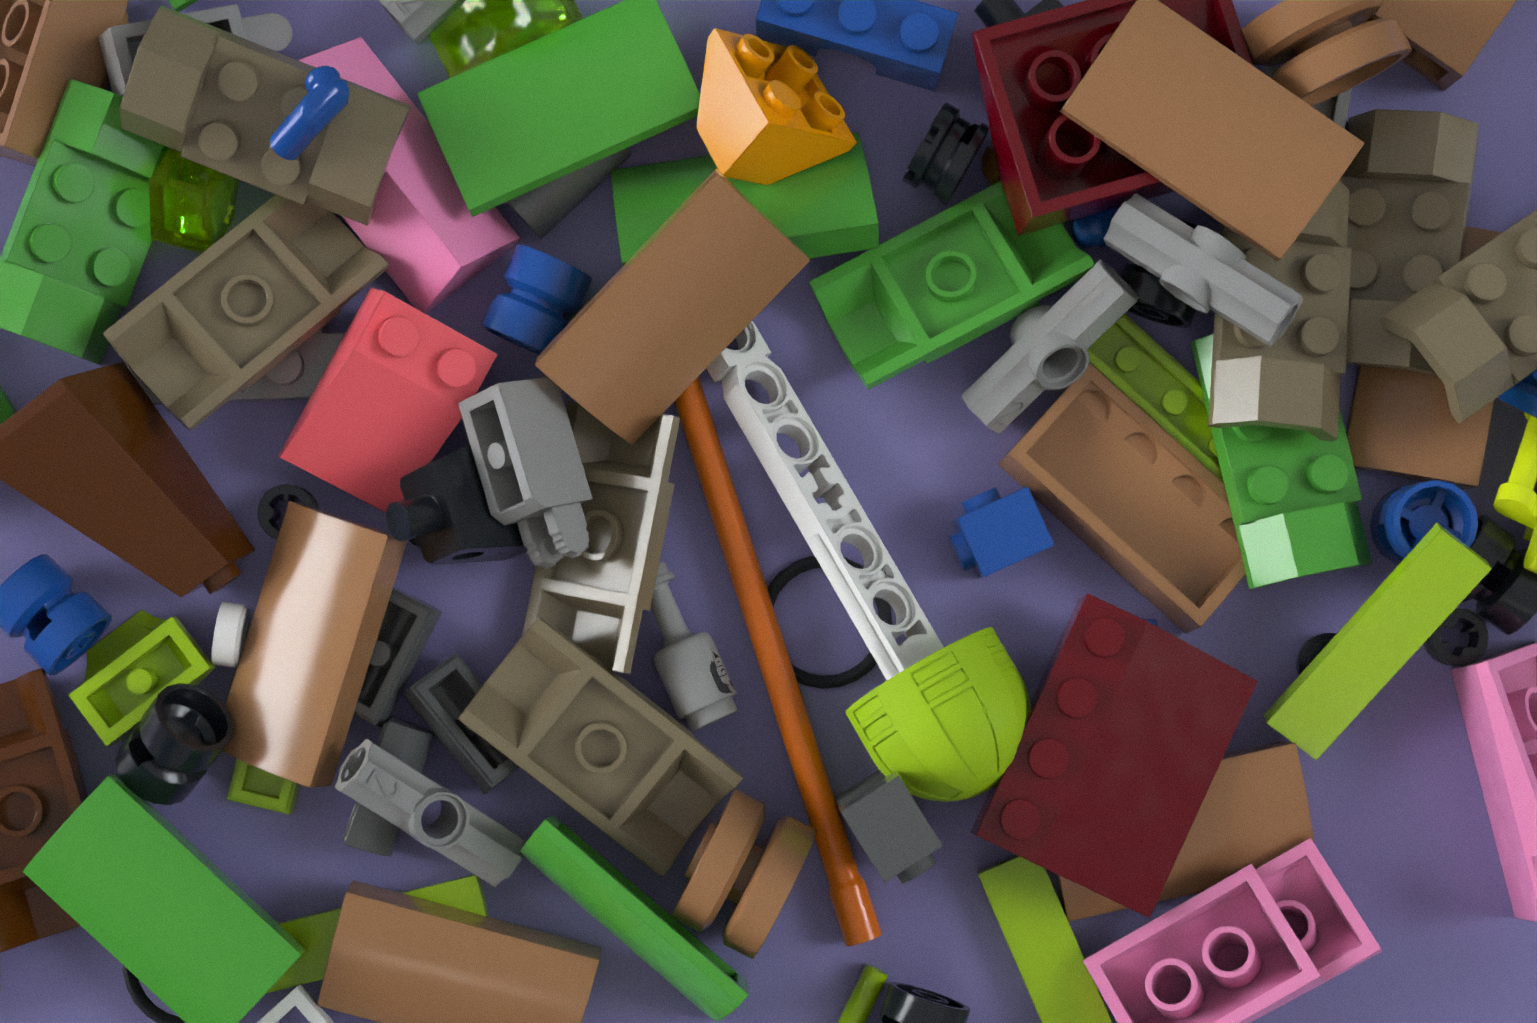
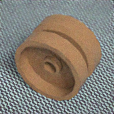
(1325, 45)
(748, 875)

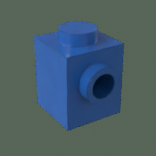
(998, 531)

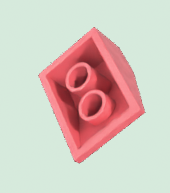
(386, 399)

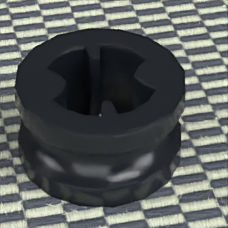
(269, 513)
(1461, 655)

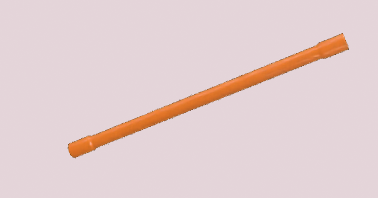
(846, 886)

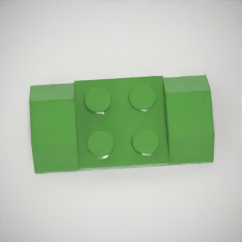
(79, 227)
(942, 285)
(1287, 495)

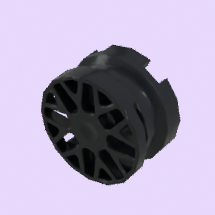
(945, 153)

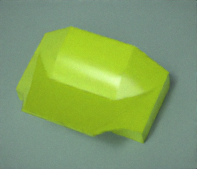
(132, 669)

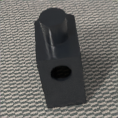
(451, 514)

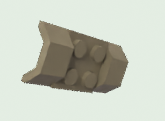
(227, 96)
(1403, 221)
(243, 306)
(1478, 320)
(1300, 374)
(605, 589)
(599, 745)

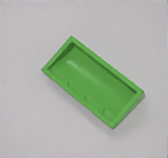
(561, 103)
(819, 209)
(162, 907)
(635, 918)

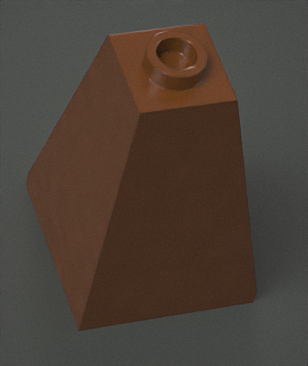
(120, 476)

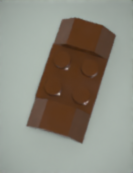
(37, 795)

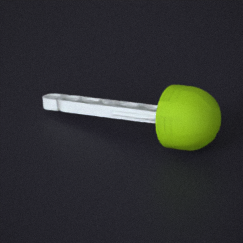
(946, 712)

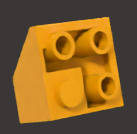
(766, 110)

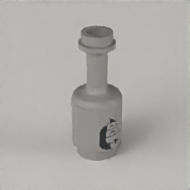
(689, 663)

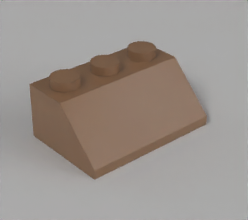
(39, 52)

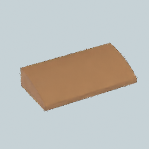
(1212, 127)
(672, 308)
(1405, 424)
(1132, 498)
(311, 644)
(1247, 817)
(442, 964)

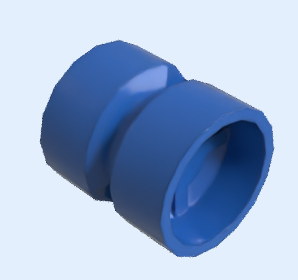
(538, 298)
(1412, 510)
(49, 615)

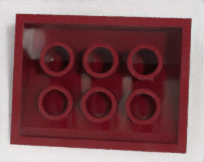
(1027, 74)
(1115, 755)

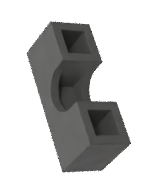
(889, 826)

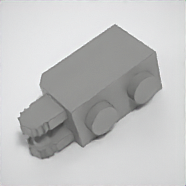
(530, 465)

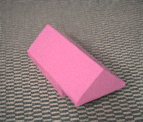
(419, 210)
(1501, 725)
(1237, 946)

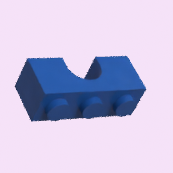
(897, 36)

